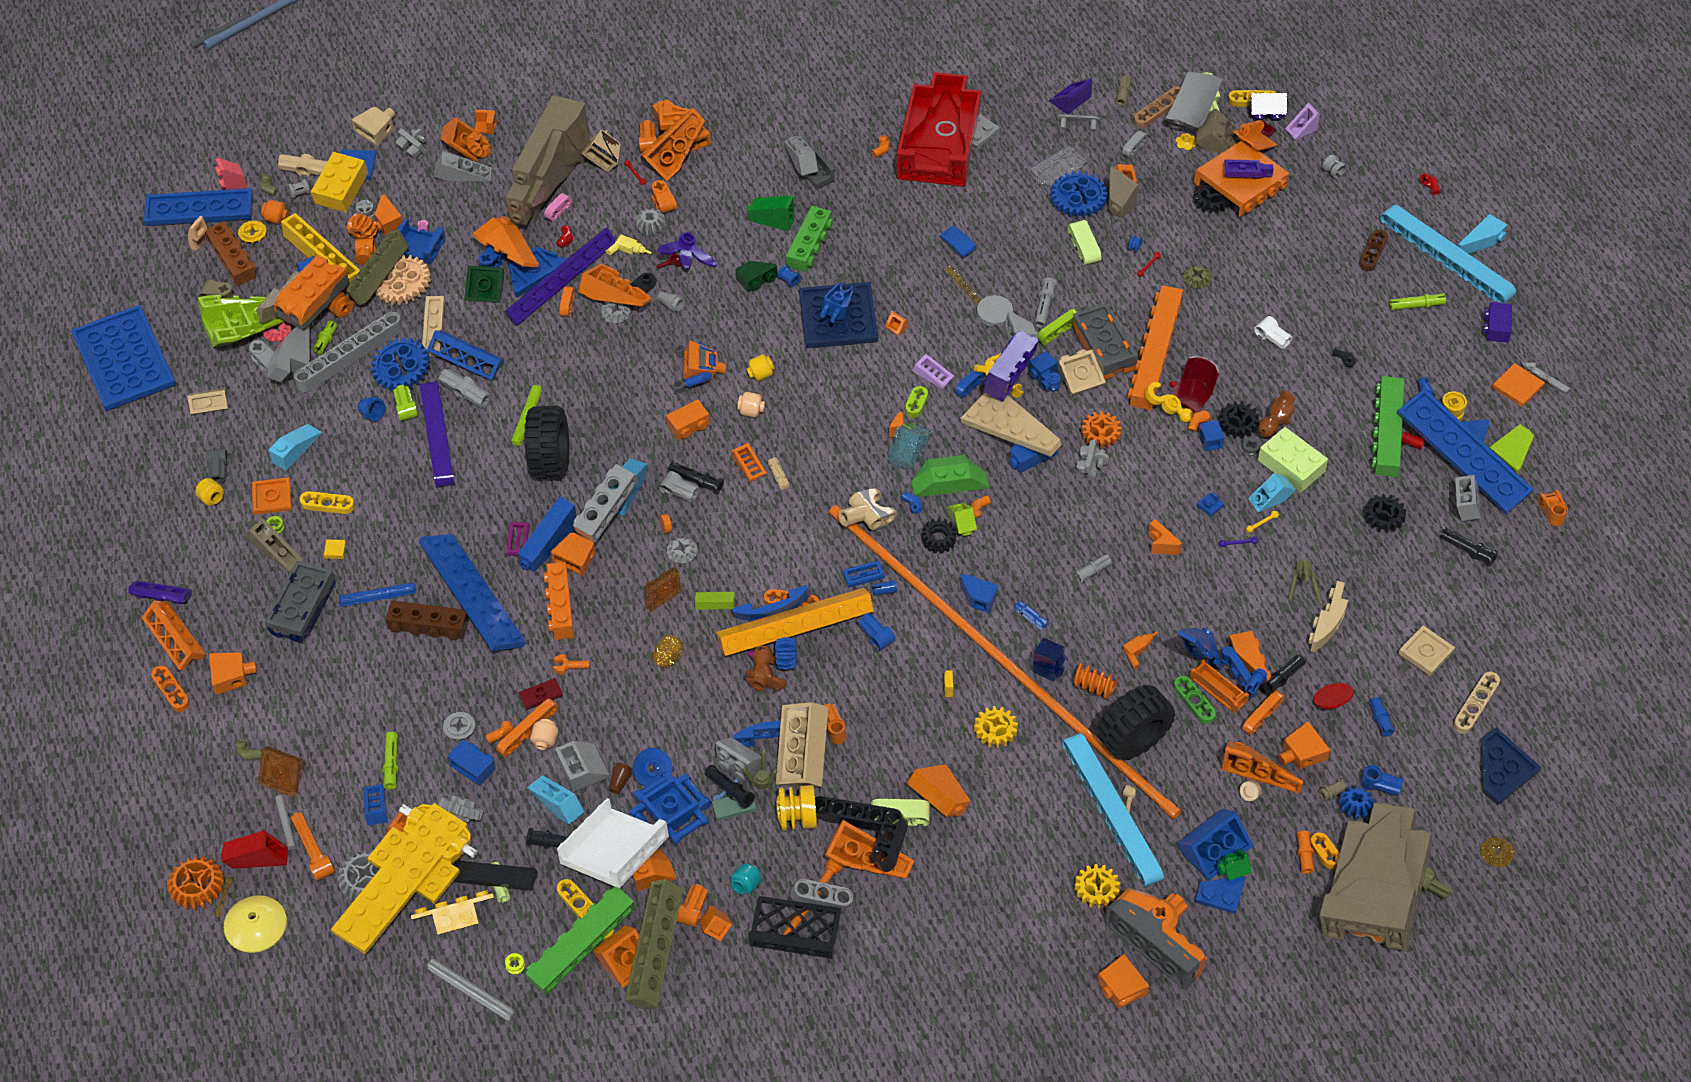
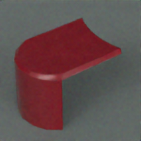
(1191, 387)

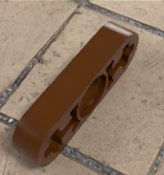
(1372, 244)

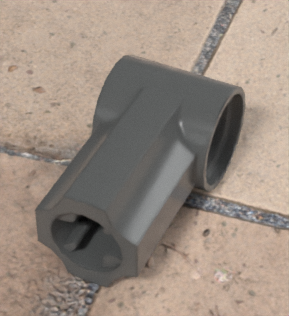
(217, 464)

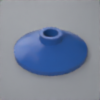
(654, 757)

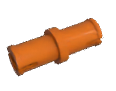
(1305, 852)

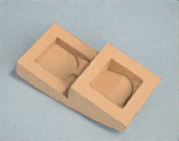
(196, 233)

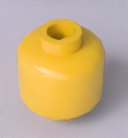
(760, 367)
(209, 491)

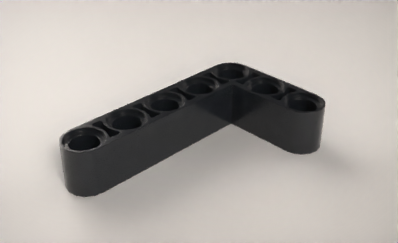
(867, 820)

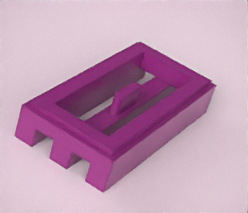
(509, 552)

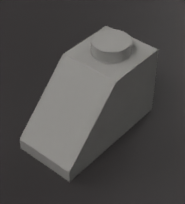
(1015, 323)

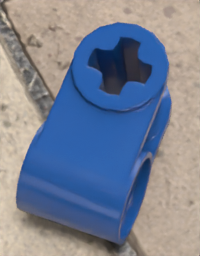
(491, 258)

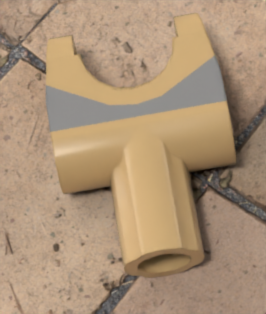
(867, 510)

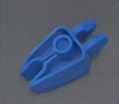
(836, 302)

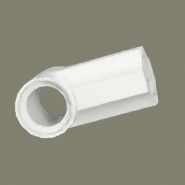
(1269, 329)

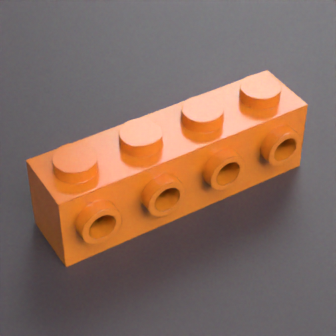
(559, 601)

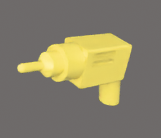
(627, 245)

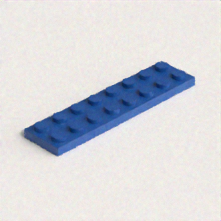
(1465, 451)
(472, 592)

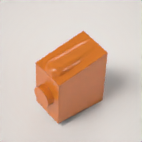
(1122, 982)

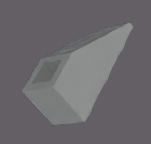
(801, 155)
(455, 168)

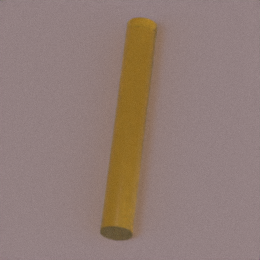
(966, 288)

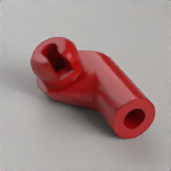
(1430, 182)
(566, 238)

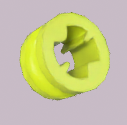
(514, 970)

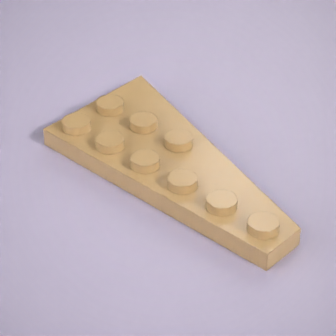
(1011, 423)

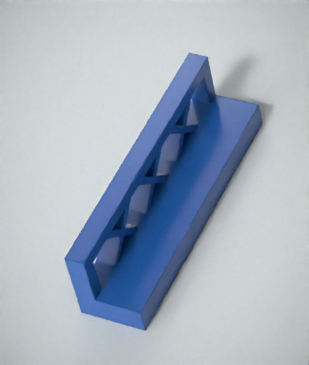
(464, 346)

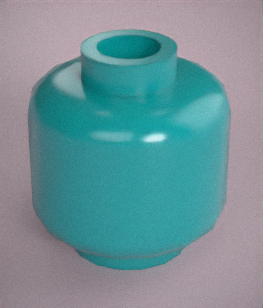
(745, 879)

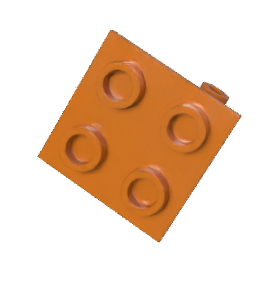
(1252, 134)

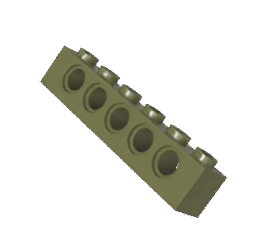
(654, 944)

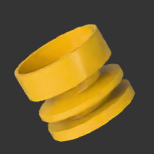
(797, 807)

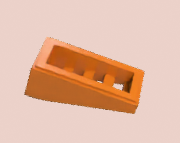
(746, 449)

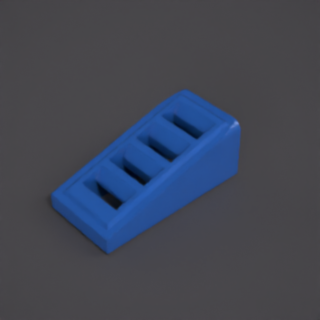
(379, 815)

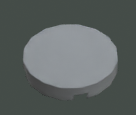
(994, 310)

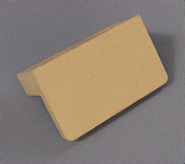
(207, 401)

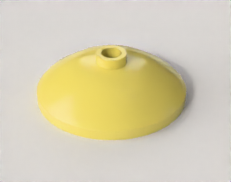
(256, 933)

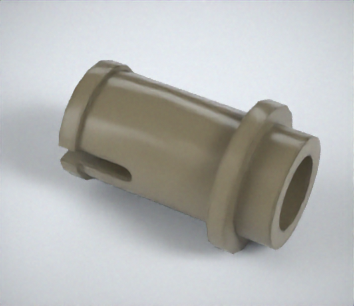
(1332, 790)

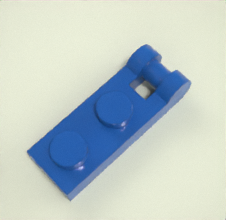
(1236, 668)

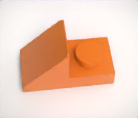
(1163, 540)

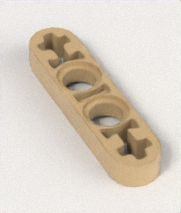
(1474, 701)

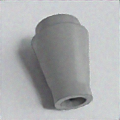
(672, 301)

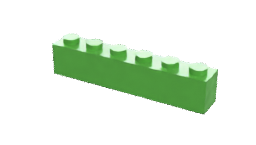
(1388, 426)
(579, 940)

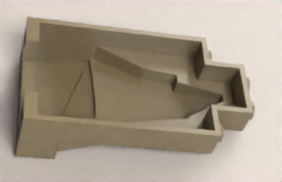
(548, 157)
(1378, 877)

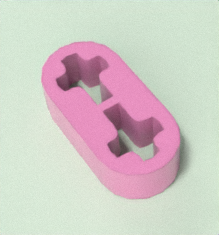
(557, 207)

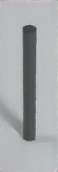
(198, 42)

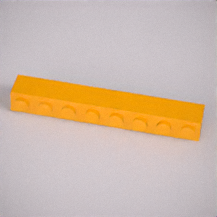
(794, 621)

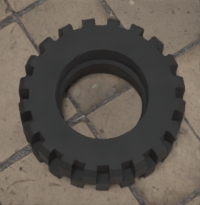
(547, 441)
(1135, 722)

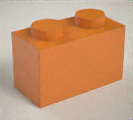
(688, 420)

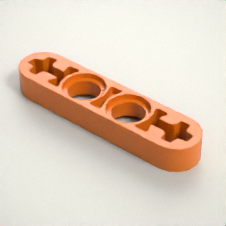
(524, 729)

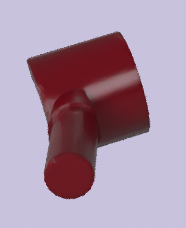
(674, 259)

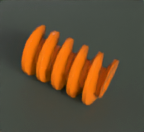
(341, 305)
(1094, 681)

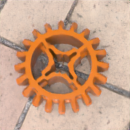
(190, 893)

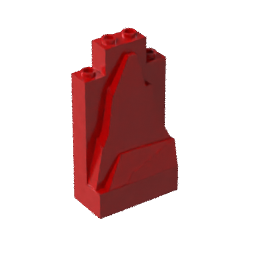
(921, 150)

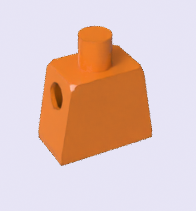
(576, 552)
(229, 671)
(1304, 748)

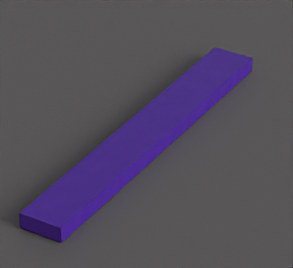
(560, 276)

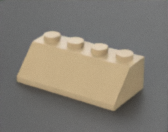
(802, 745)

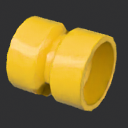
(1455, 403)

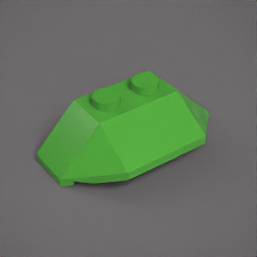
(948, 476)

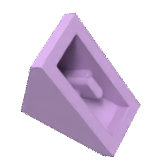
(1304, 122)

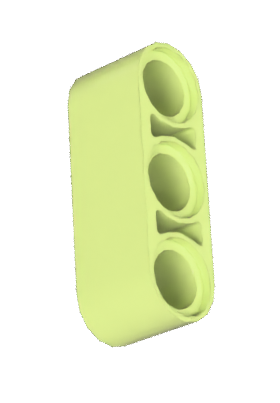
(1084, 241)
(913, 810)

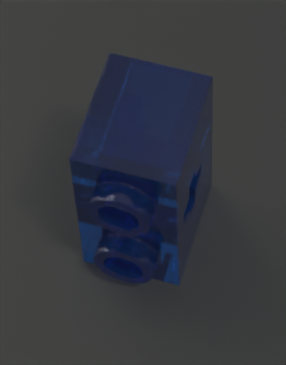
(1049, 659)

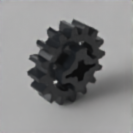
(1210, 198)
(1238, 419)
(1384, 513)

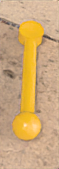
(1274, 514)

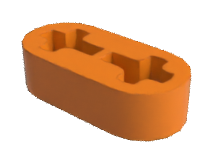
(567, 301)

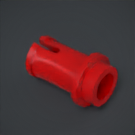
(1412, 440)

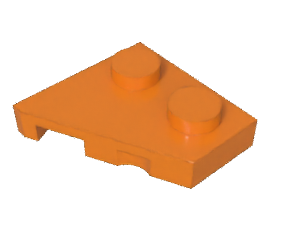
(669, 115)

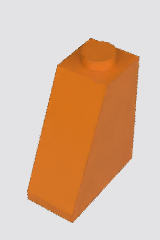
(940, 789)

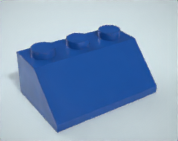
(1214, 840)

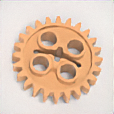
(404, 281)

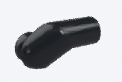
(1346, 356)

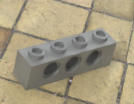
(594, 528)

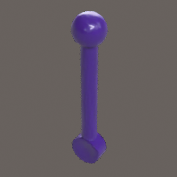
(1222, 543)

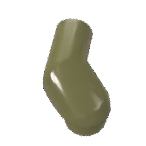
(265, 185)
(245, 753)

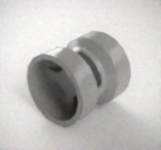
(1334, 166)

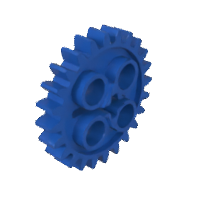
(1078, 194)
(387, 369)

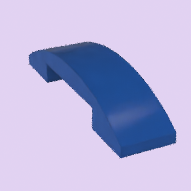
(797, 598)
(758, 731)

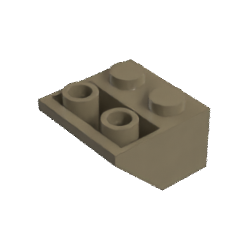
(1216, 133)

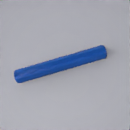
(377, 594)

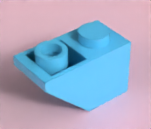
(1272, 492)

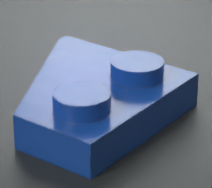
(1221, 893)

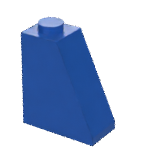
(1025, 458)

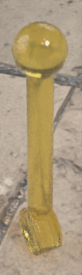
(218, 912)

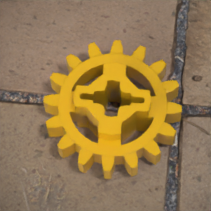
(1004, 731)
(1087, 888)

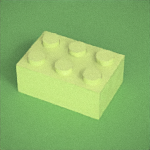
(1293, 458)

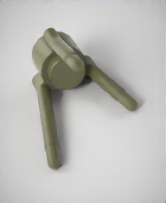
(1304, 572)
(761, 778)

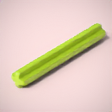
(532, 401)

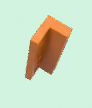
(174, 629)

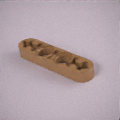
(1158, 106)

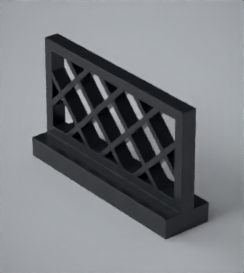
(788, 942)

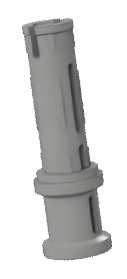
(1046, 296)

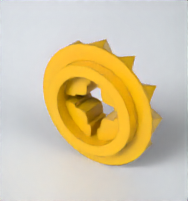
(245, 230)

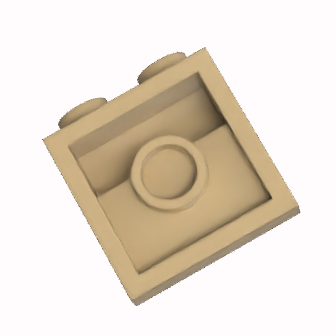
(1080, 371)

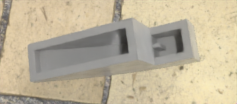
(290, 354)

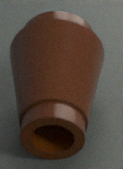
(619, 777)

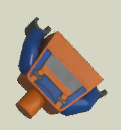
(698, 365)

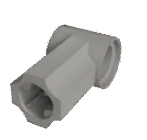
(676, 486)

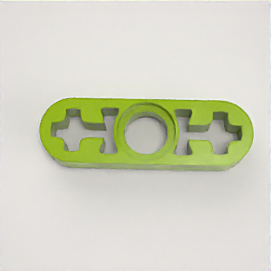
(1060, 325)

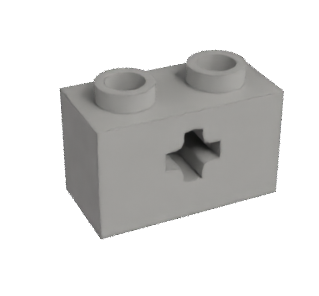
(1467, 497)

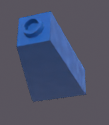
(548, 535)

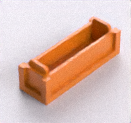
(1219, 687)

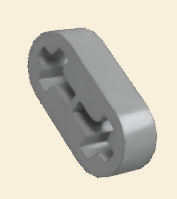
(1134, 144)

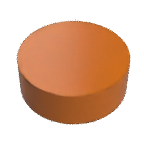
(665, 523)

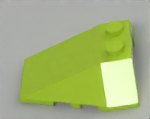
(232, 318)

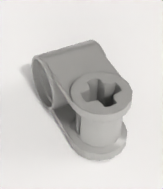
(261, 354)

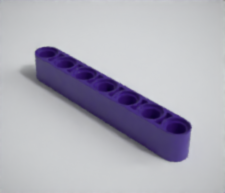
(436, 434)

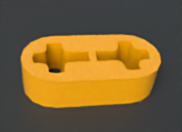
(1321, 852)

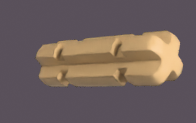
(778, 473)

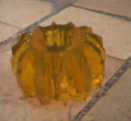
(668, 651)

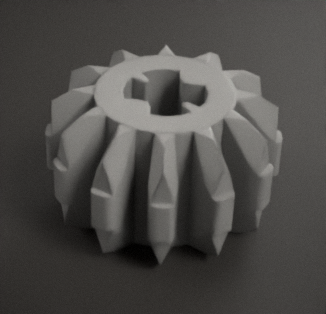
(650, 222)

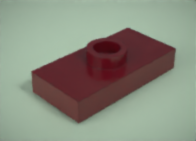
(539, 693)

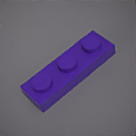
(159, 592)

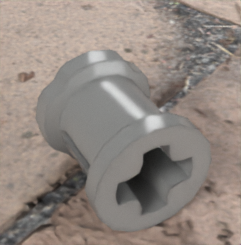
(292, 188)

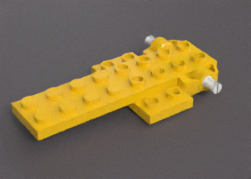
(407, 863)

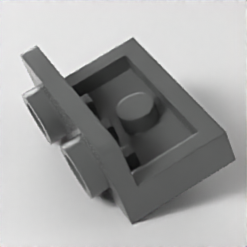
(825, 171)

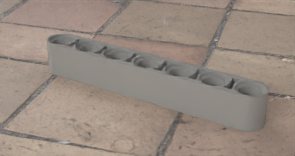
(348, 351)

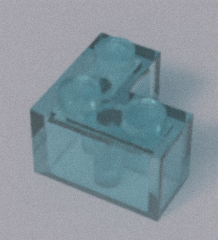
(908, 442)

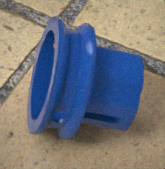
(372, 408)

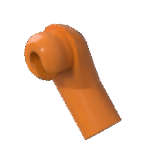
(979, 503)

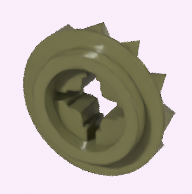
(1197, 282)

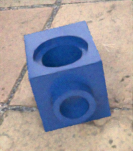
(1211, 435)

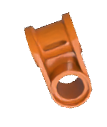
(662, 197)
(1553, 507)

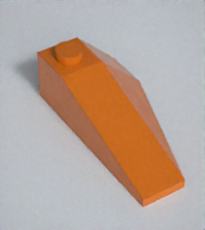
(671, 148)
(855, 849)

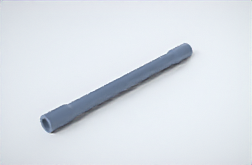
(218, 38)

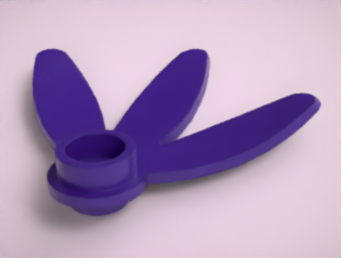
(687, 246)

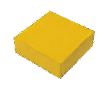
(335, 549)
(948, 683)

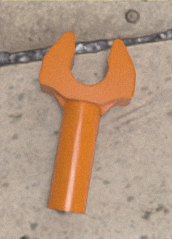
(568, 664)

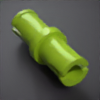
(325, 337)

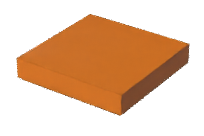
(1518, 385)
(271, 495)

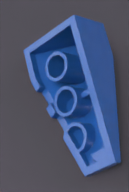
(1201, 644)

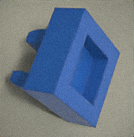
(1210, 504)

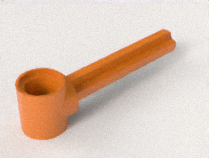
(319, 863)

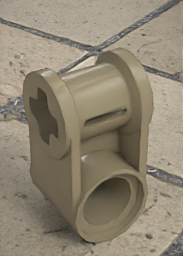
(216, 288)

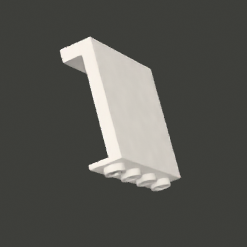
(611, 845)

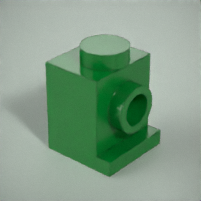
(1234, 865)

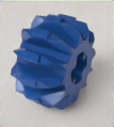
(786, 653)
(1356, 802)

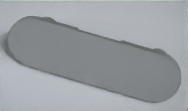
(1093, 120)

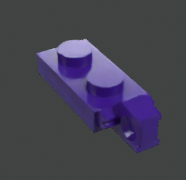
(1247, 168)

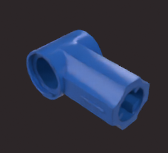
(878, 634)
(1380, 781)

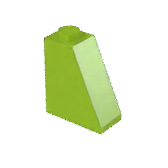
(1514, 447)

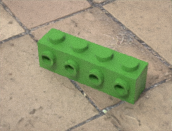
(809, 239)

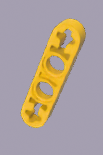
(577, 895)

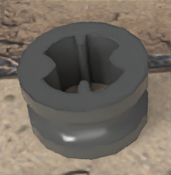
(1248, 450)

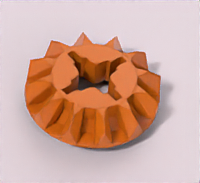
(475, 147)

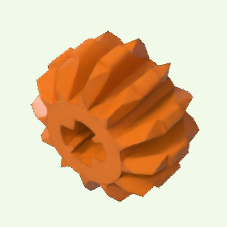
(361, 226)

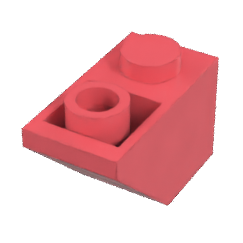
(231, 175)

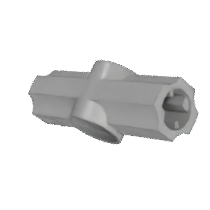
(464, 387)

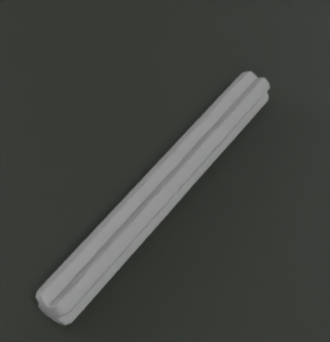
(471, 989)

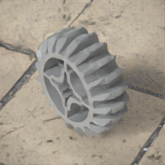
(361, 869)

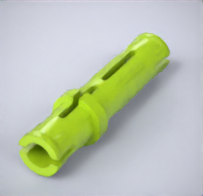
(1419, 301)
(390, 767)

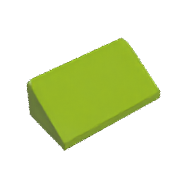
(714, 600)

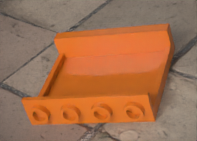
(1242, 191)

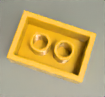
(339, 182)

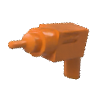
(1136, 647)

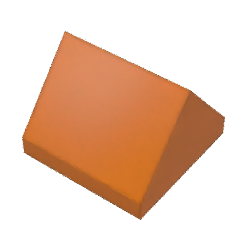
(896, 323)

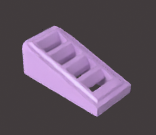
(926, 374)

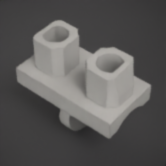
(406, 139)
(1094, 459)

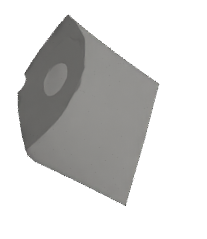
(1194, 99)

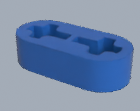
(968, 383)

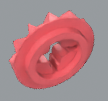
(275, 335)

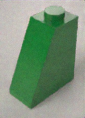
(773, 211)

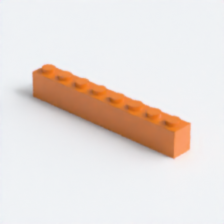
(1156, 346)

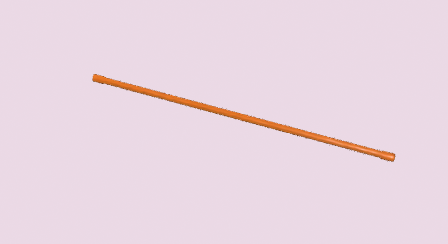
(1164, 803)

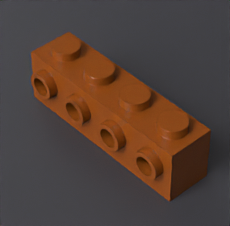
(230, 253)

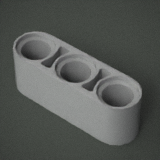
(830, 891)

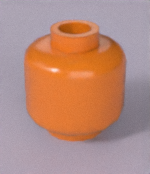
(274, 211)

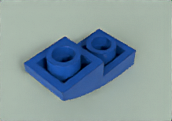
(958, 241)

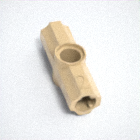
(301, 165)

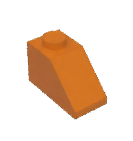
(387, 216)

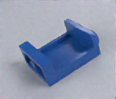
(422, 244)

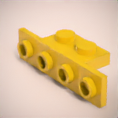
(454, 915)

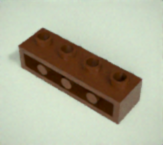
(427, 619)

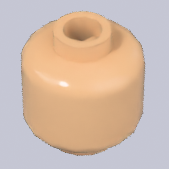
(750, 404)
(544, 734)

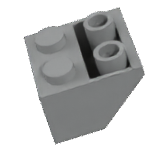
(735, 756)
(581, 764)

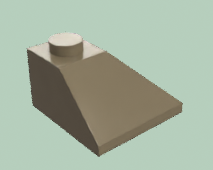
(1121, 193)

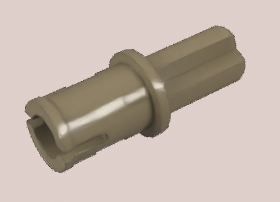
(1123, 90)

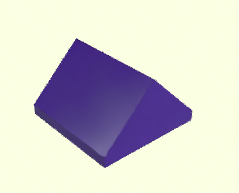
(1072, 96)

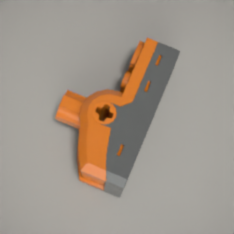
(1150, 929)

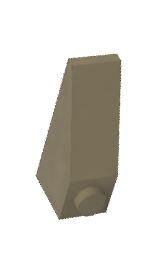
(272, 545)

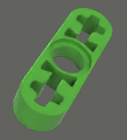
(1193, 691)

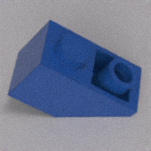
(979, 593)

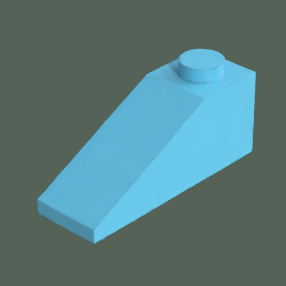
(1484, 235)
(293, 445)
(557, 799)

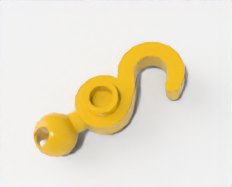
(1169, 403)

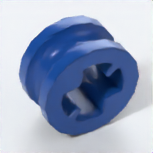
(1135, 243)

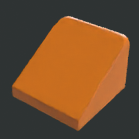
(898, 420)

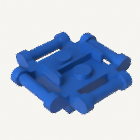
(671, 802)

